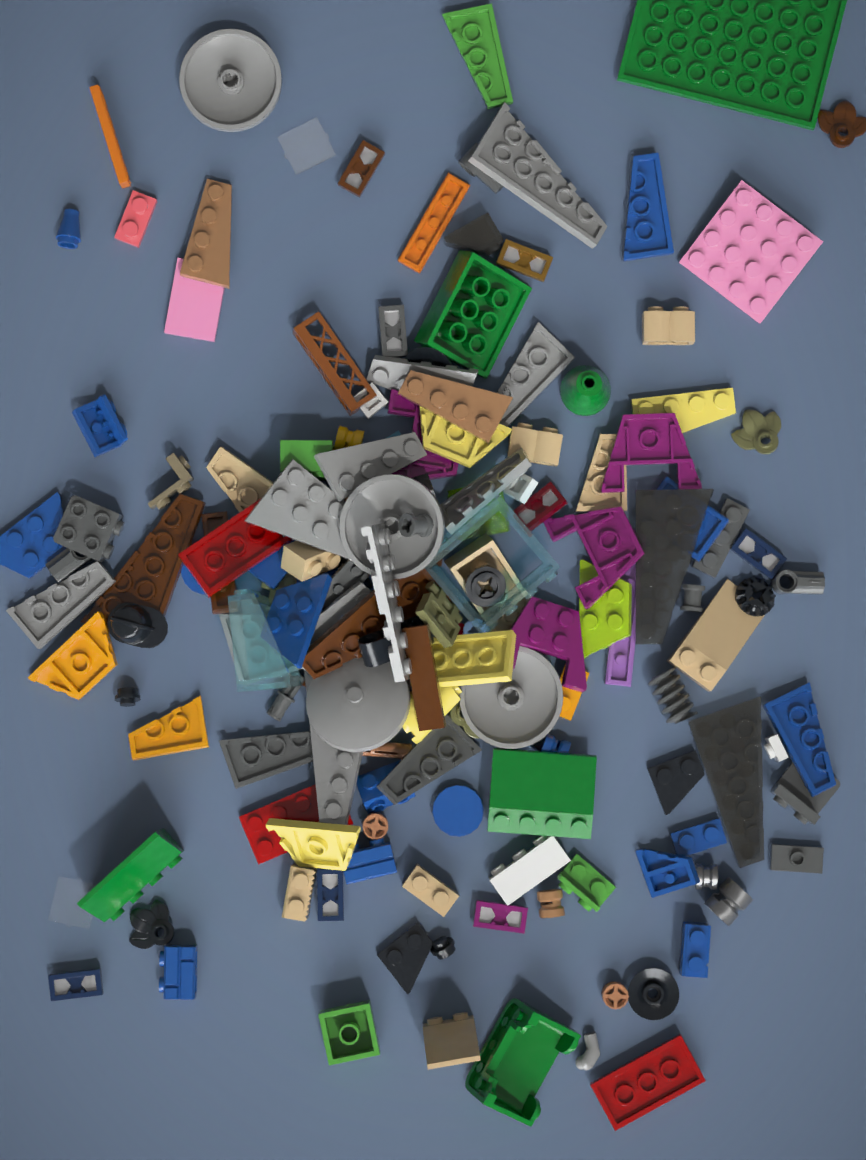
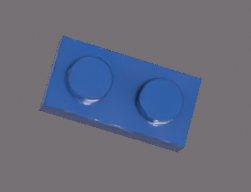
(698, 837)

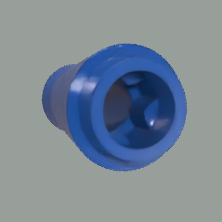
(69, 230)

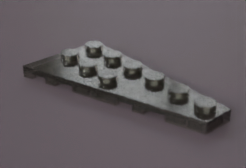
(733, 765)

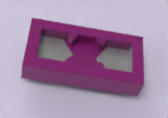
(500, 916)

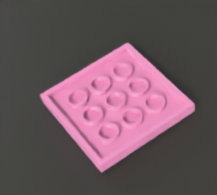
(750, 252)

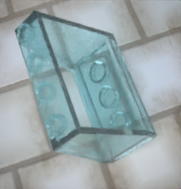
(525, 588)
(255, 650)

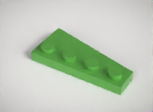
(480, 47)

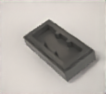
(796, 858)

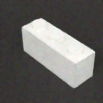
(528, 868)

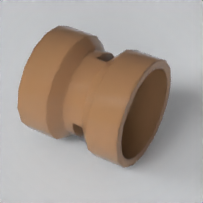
(553, 909)

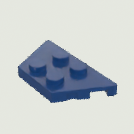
(30, 541)
(296, 614)

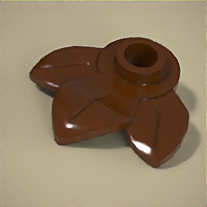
(843, 121)

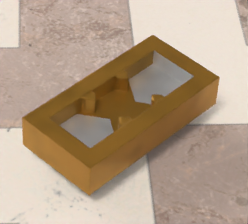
(524, 260)

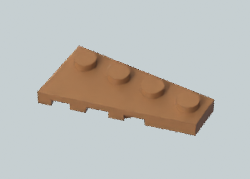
(210, 240)
(460, 404)

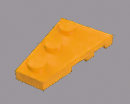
(174, 733)

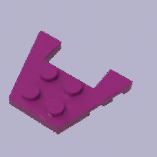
(647, 441)
(433, 464)
(608, 542)
(554, 632)

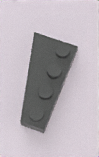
(265, 756)
(428, 761)

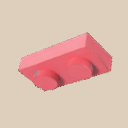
(136, 219)

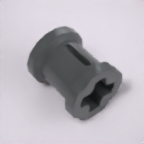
(415, 525)
(692, 598)

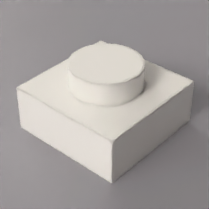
(374, 405)
(521, 488)
(775, 748)

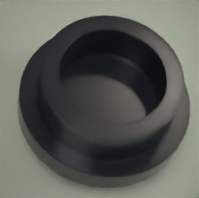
(127, 696)
(443, 947)

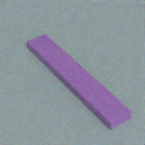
(621, 653)

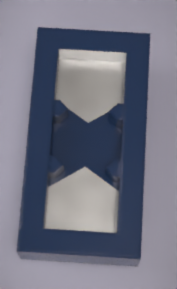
(758, 553)
(330, 895)
(75, 984)

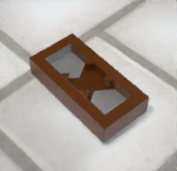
(361, 168)

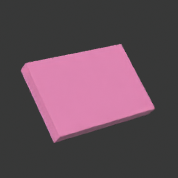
(193, 308)

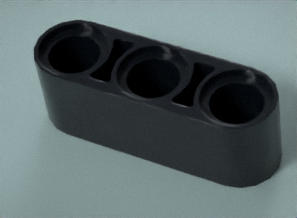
(375, 645)

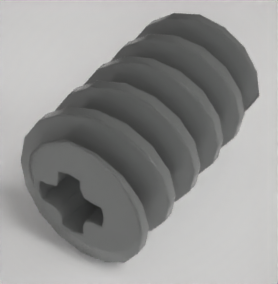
(672, 697)

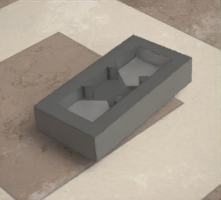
(393, 331)

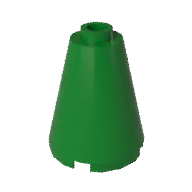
(581, 399)

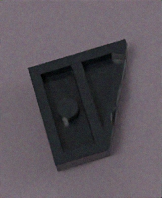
(675, 779)
(406, 956)

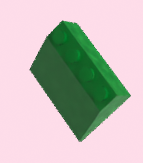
(473, 313)
(542, 793)
(131, 876)

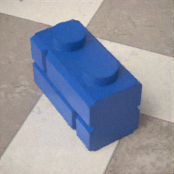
(371, 862)
(694, 949)
(179, 972)

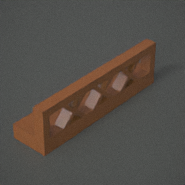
(323, 364)

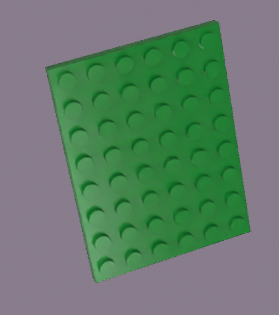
(736, 53)

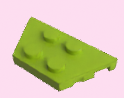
(608, 617)

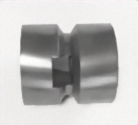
(728, 901)

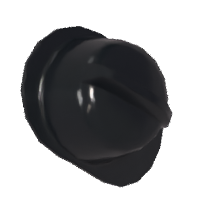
(137, 625)

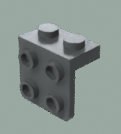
(89, 529)
(793, 793)

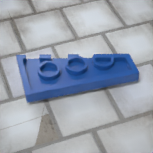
(647, 215)
(800, 732)

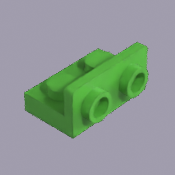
(586, 883)

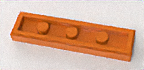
(110, 136)
(434, 223)

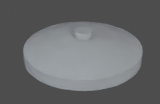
(230, 80)
(385, 501)
(358, 706)
(516, 710)

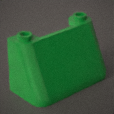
(518, 1060)

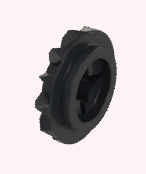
(486, 597)
(755, 607)

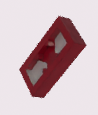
(540, 506)

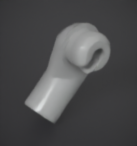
(591, 1054)

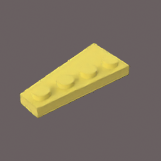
(690, 408)

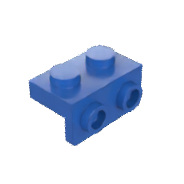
(100, 425)
(371, 796)

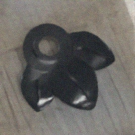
(148, 922)

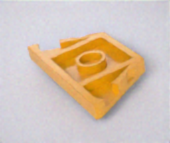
(80, 660)

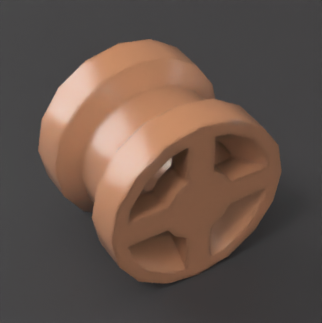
(372, 826)
(617, 998)

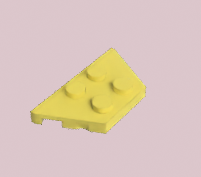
(453, 442)
(316, 842)

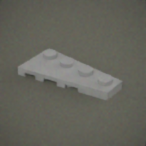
(392, 372)
(52, 610)

